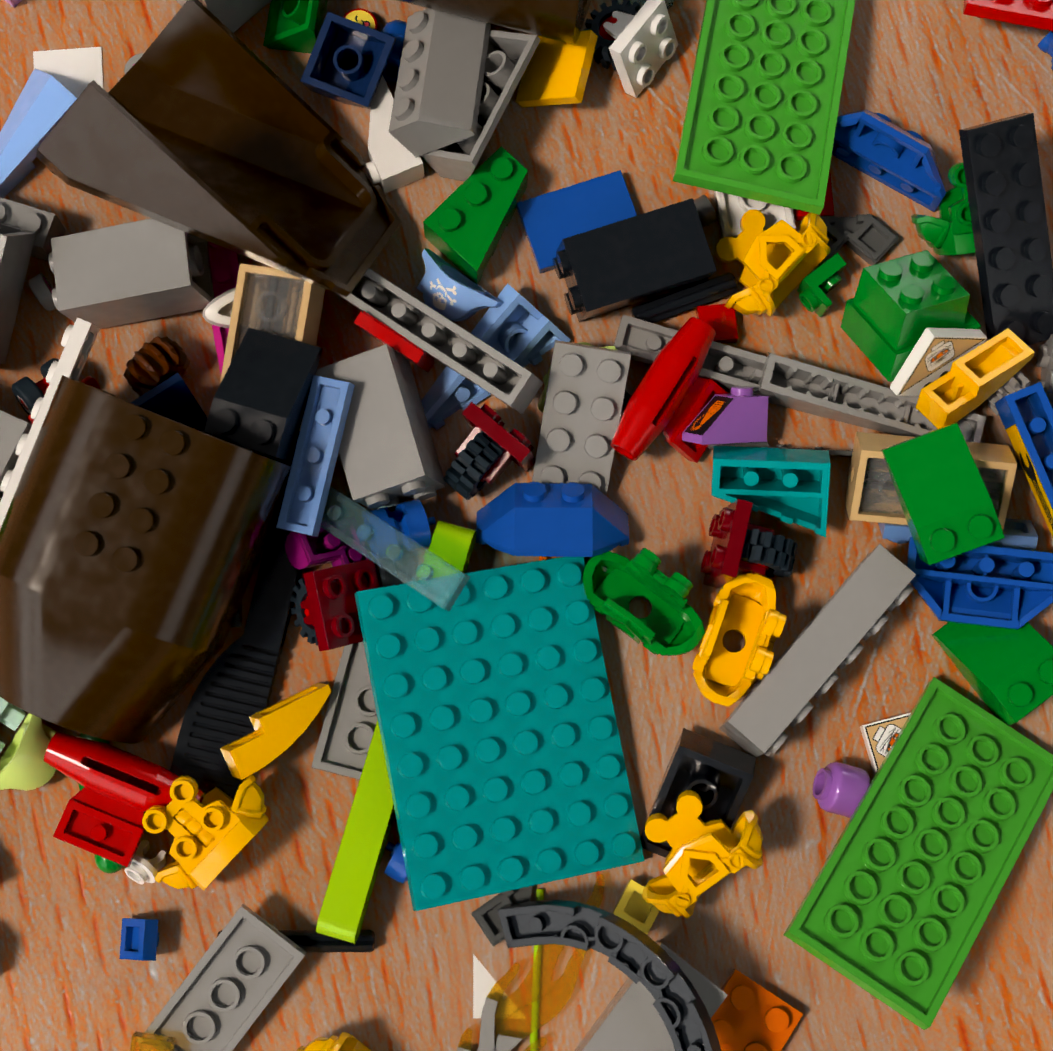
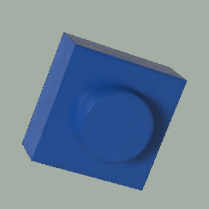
(139, 939)

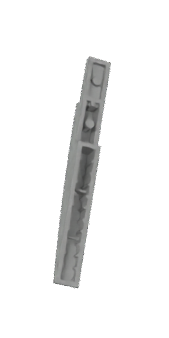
(797, 384)

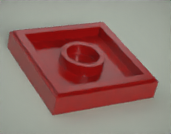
(394, 340)

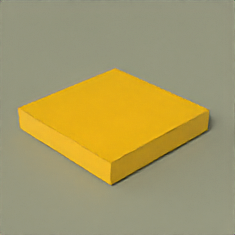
(557, 72)

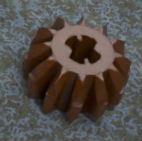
(155, 364)

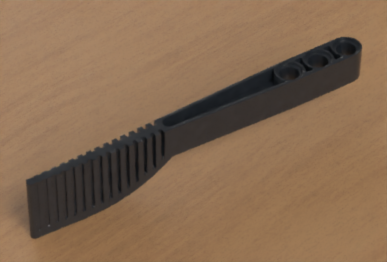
(241, 676)

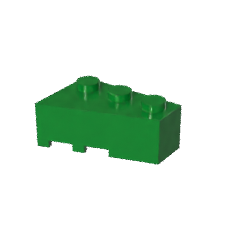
(477, 213)

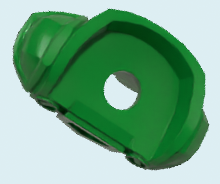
(953, 229)
(614, 581)

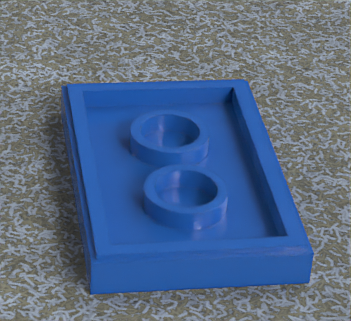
(572, 212)

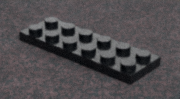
(1009, 227)

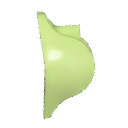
(23, 760)

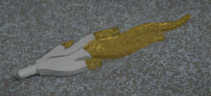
(535, 1000)

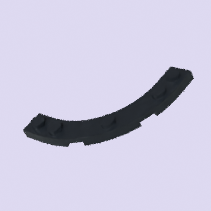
(628, 950)

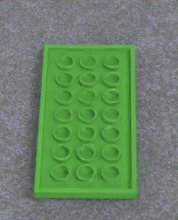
(766, 100)
(926, 853)

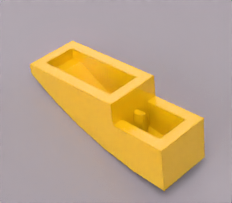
(973, 379)
(274, 731)

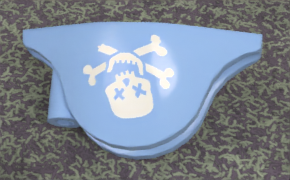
(451, 291)

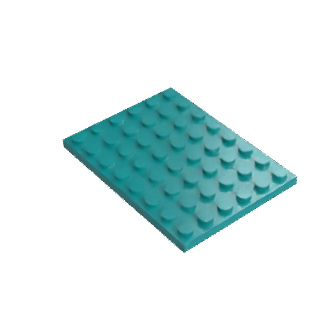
(498, 733)

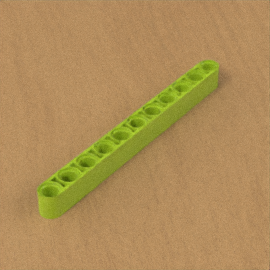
(373, 804)

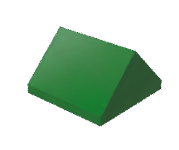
(294, 24)

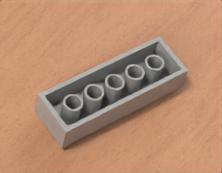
(822, 646)

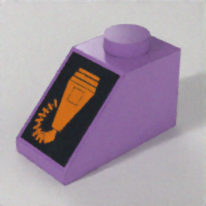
(730, 419)

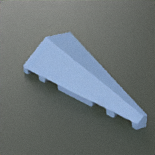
(29, 123)
(511, 329)

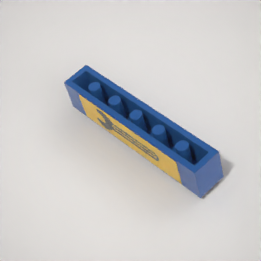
(1029, 425)

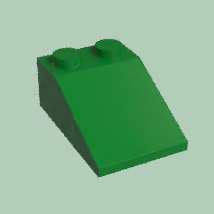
(942, 494)
(1002, 665)

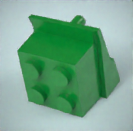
(897, 305)

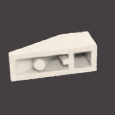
(389, 160)

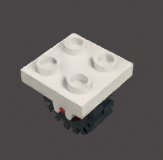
(633, 40)

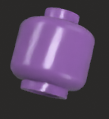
(840, 788)

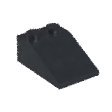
(264, 394)
(711, 770)

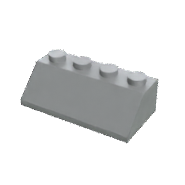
(505, 64)
(439, 80)

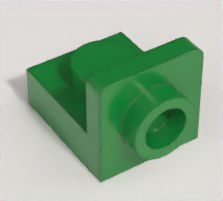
(823, 278)

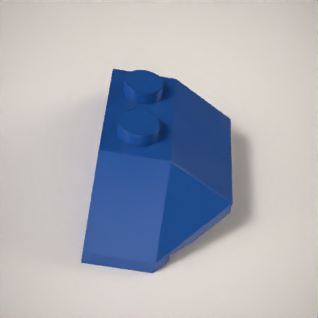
(889, 156)
(552, 521)
(985, 585)

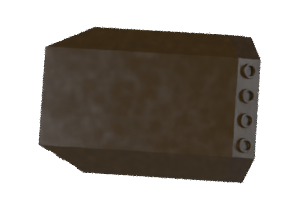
(225, 154)

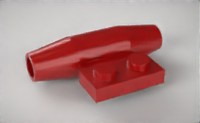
(670, 395)
(114, 798)

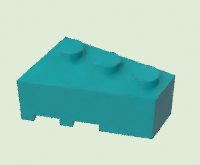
(777, 481)

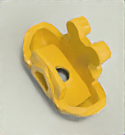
(772, 259)
(750, 608)
(205, 832)
(699, 853)

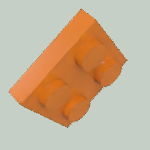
(752, 1017)

